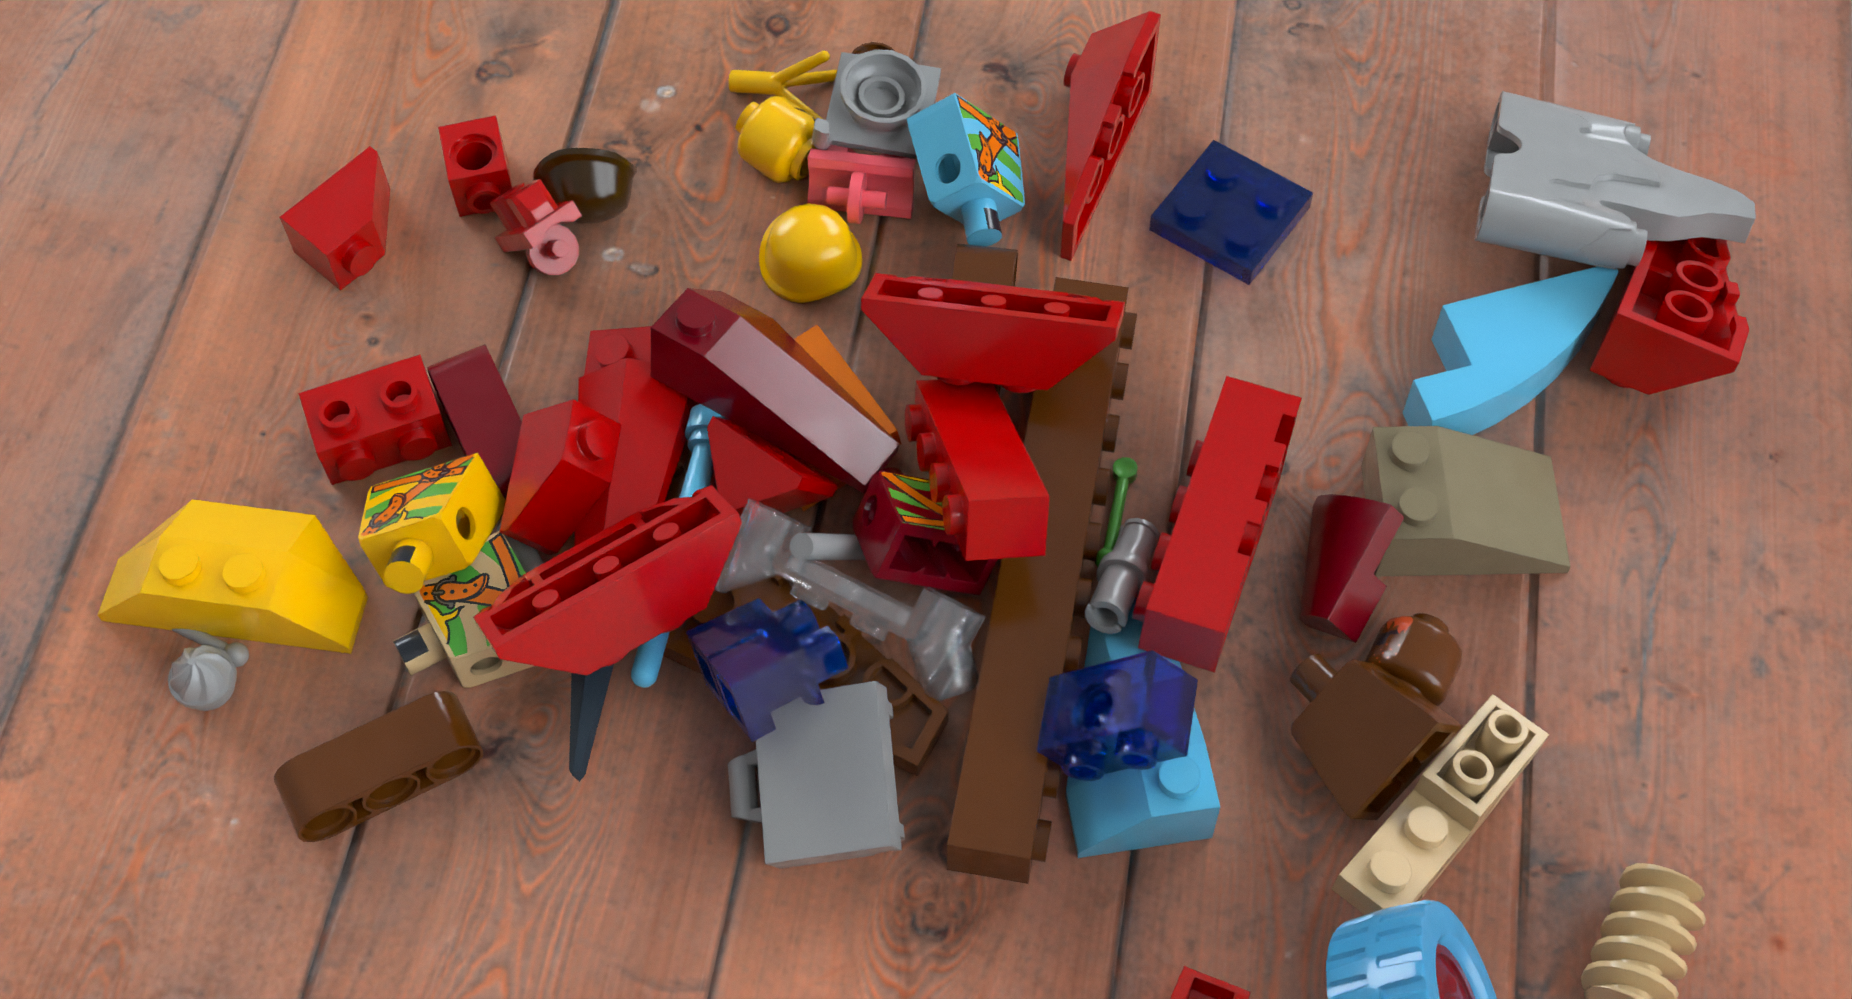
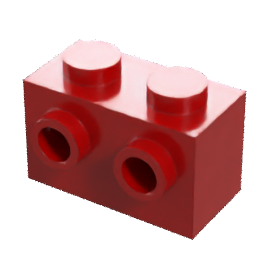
(375, 420)

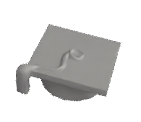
(873, 101)

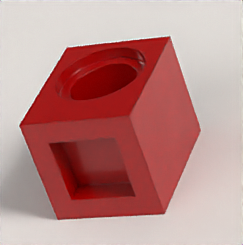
(475, 164)

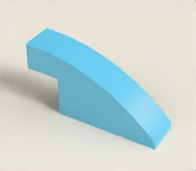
(1506, 349)

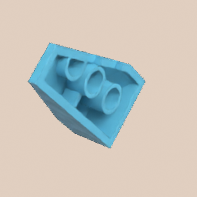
(1146, 806)

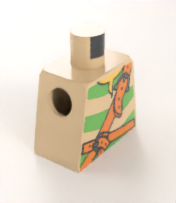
(449, 609)

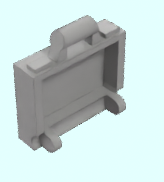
(823, 779)

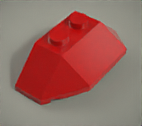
(990, 330)
(615, 587)

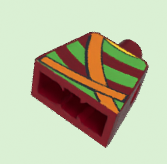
(907, 538)

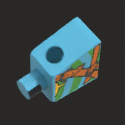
(969, 166)

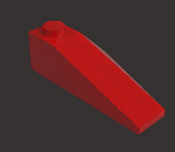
(1106, 100)
(1674, 319)

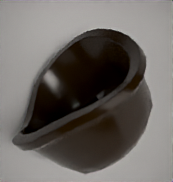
(592, 178)

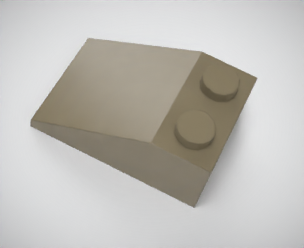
(1464, 504)

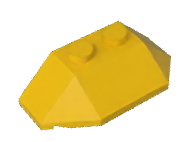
(239, 578)

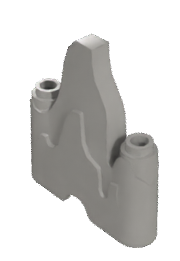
(1588, 190)

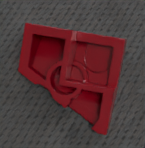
(1342, 555)

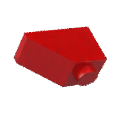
(343, 221)
(558, 473)

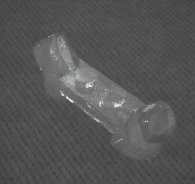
(935, 629)

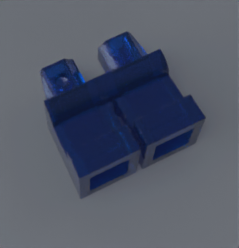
(765, 660)

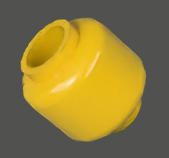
(776, 138)

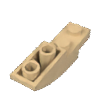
(1442, 810)

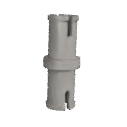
(1122, 576)

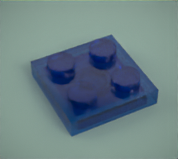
(1231, 211)

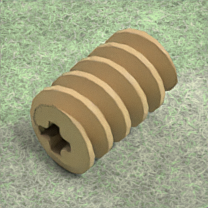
(1645, 936)

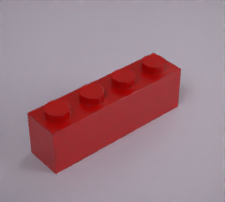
(978, 470)

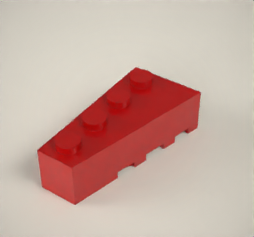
(1216, 525)

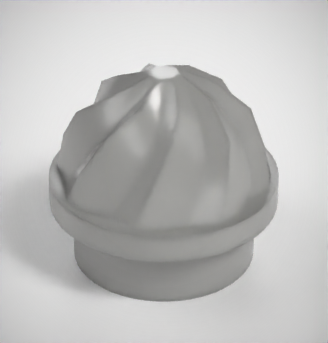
(202, 678)

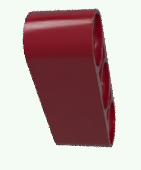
(479, 410)

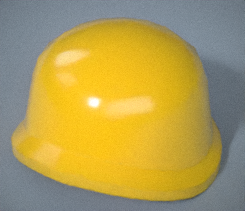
(809, 254)

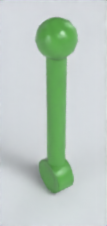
(1124, 473)

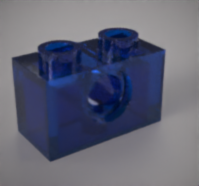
(1118, 716)

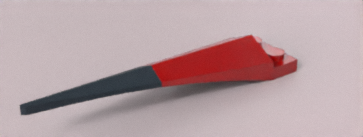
(648, 452)

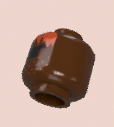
(1418, 654)

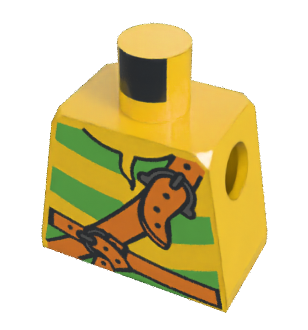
(429, 522)

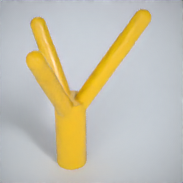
(778, 82)

